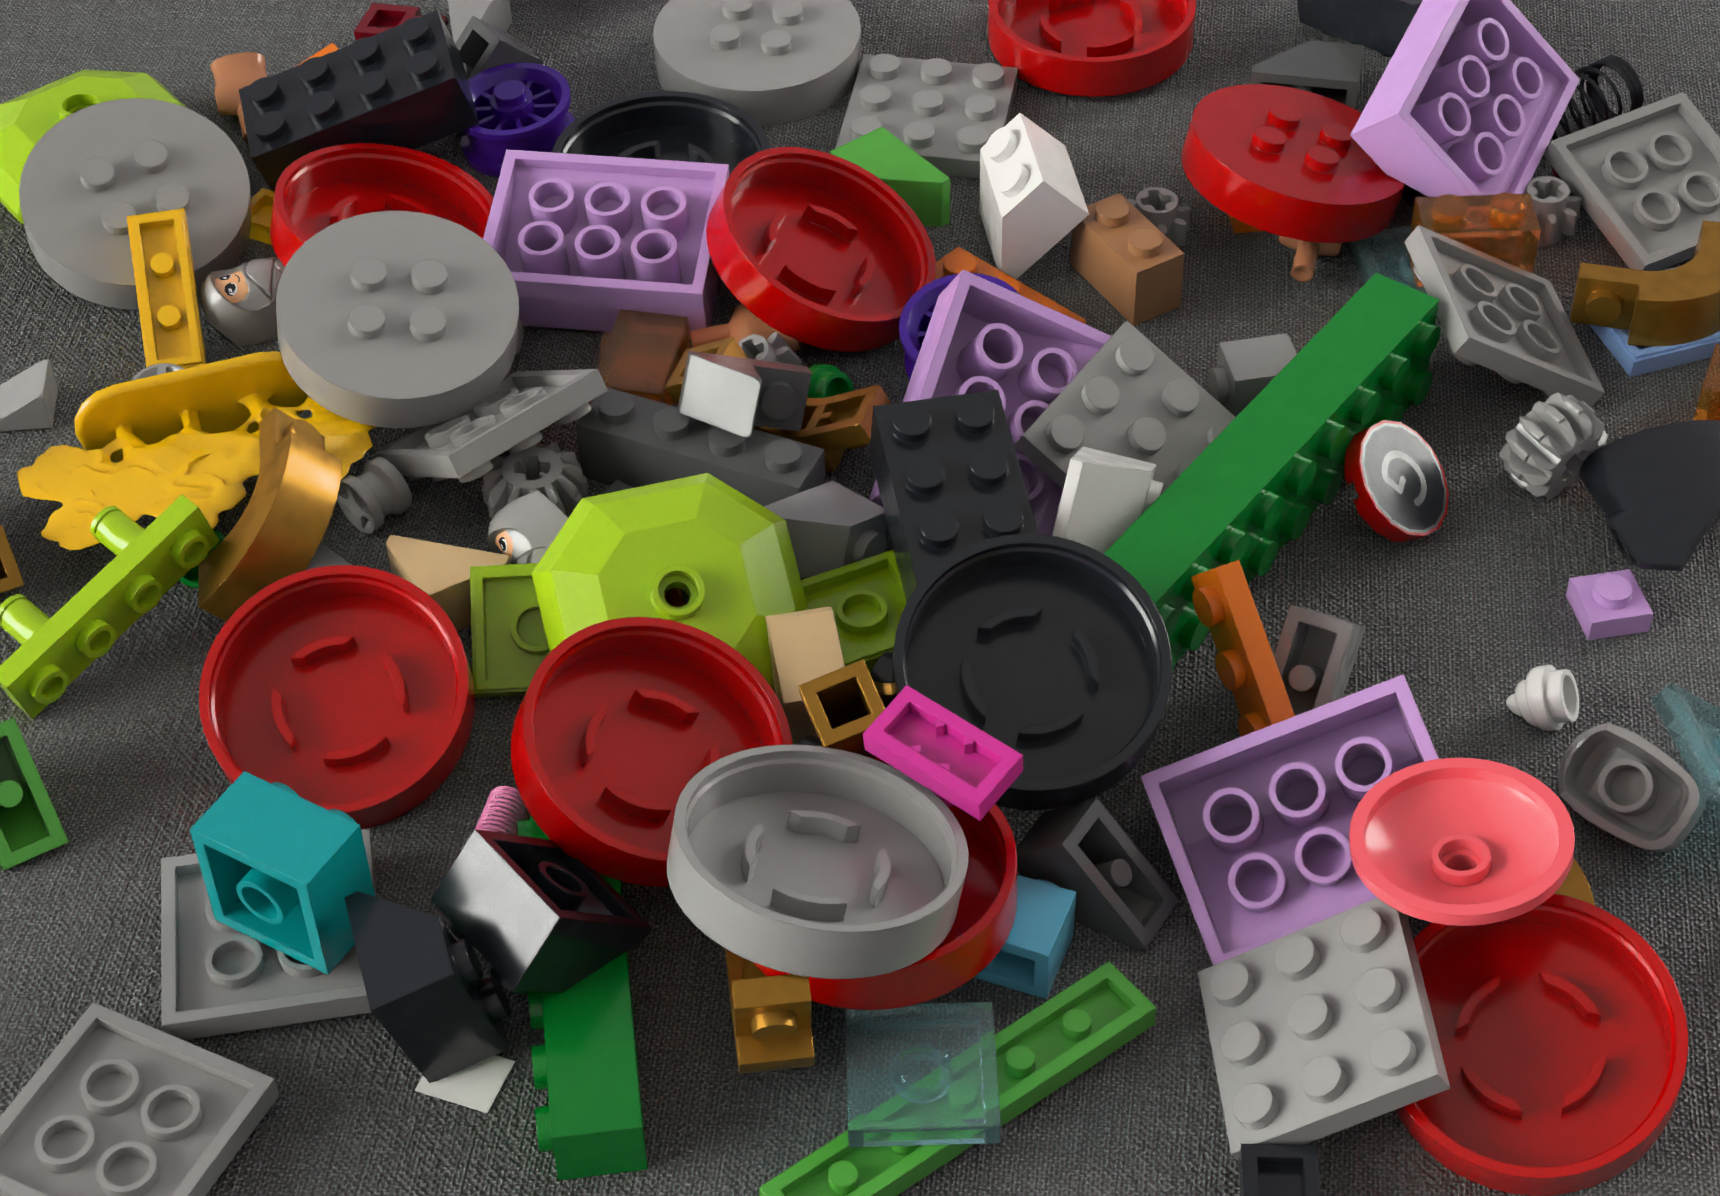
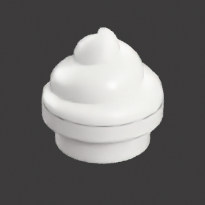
(1546, 698)

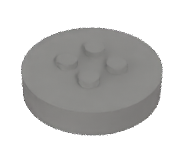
(760, 55)
(125, 163)
(397, 319)
(816, 861)

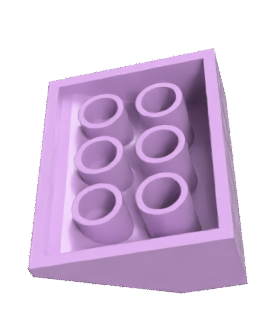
(1466, 101)
(605, 237)
(1005, 343)
(1269, 815)

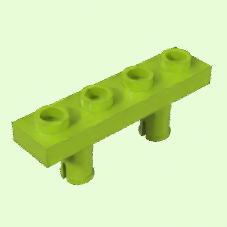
(88, 625)

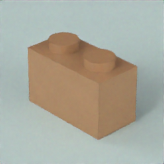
(1128, 260)

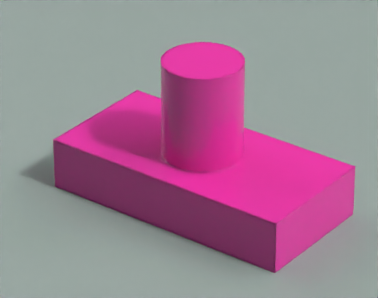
(943, 752)

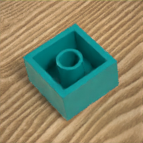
(282, 869)

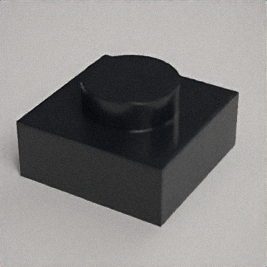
(1279, 1170)

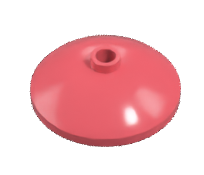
(1461, 841)

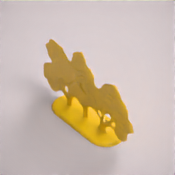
(173, 438)

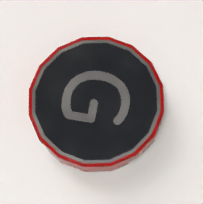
(1396, 481)

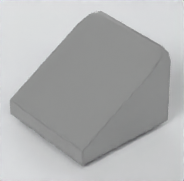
(29, 399)

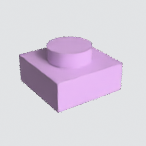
(1609, 604)

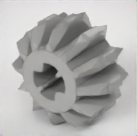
(1552, 444)
(534, 469)

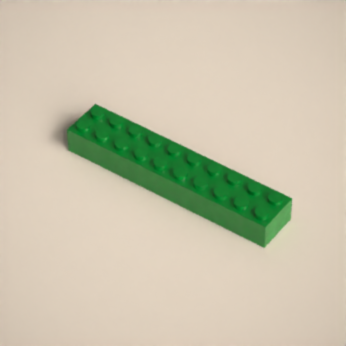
(1282, 452)

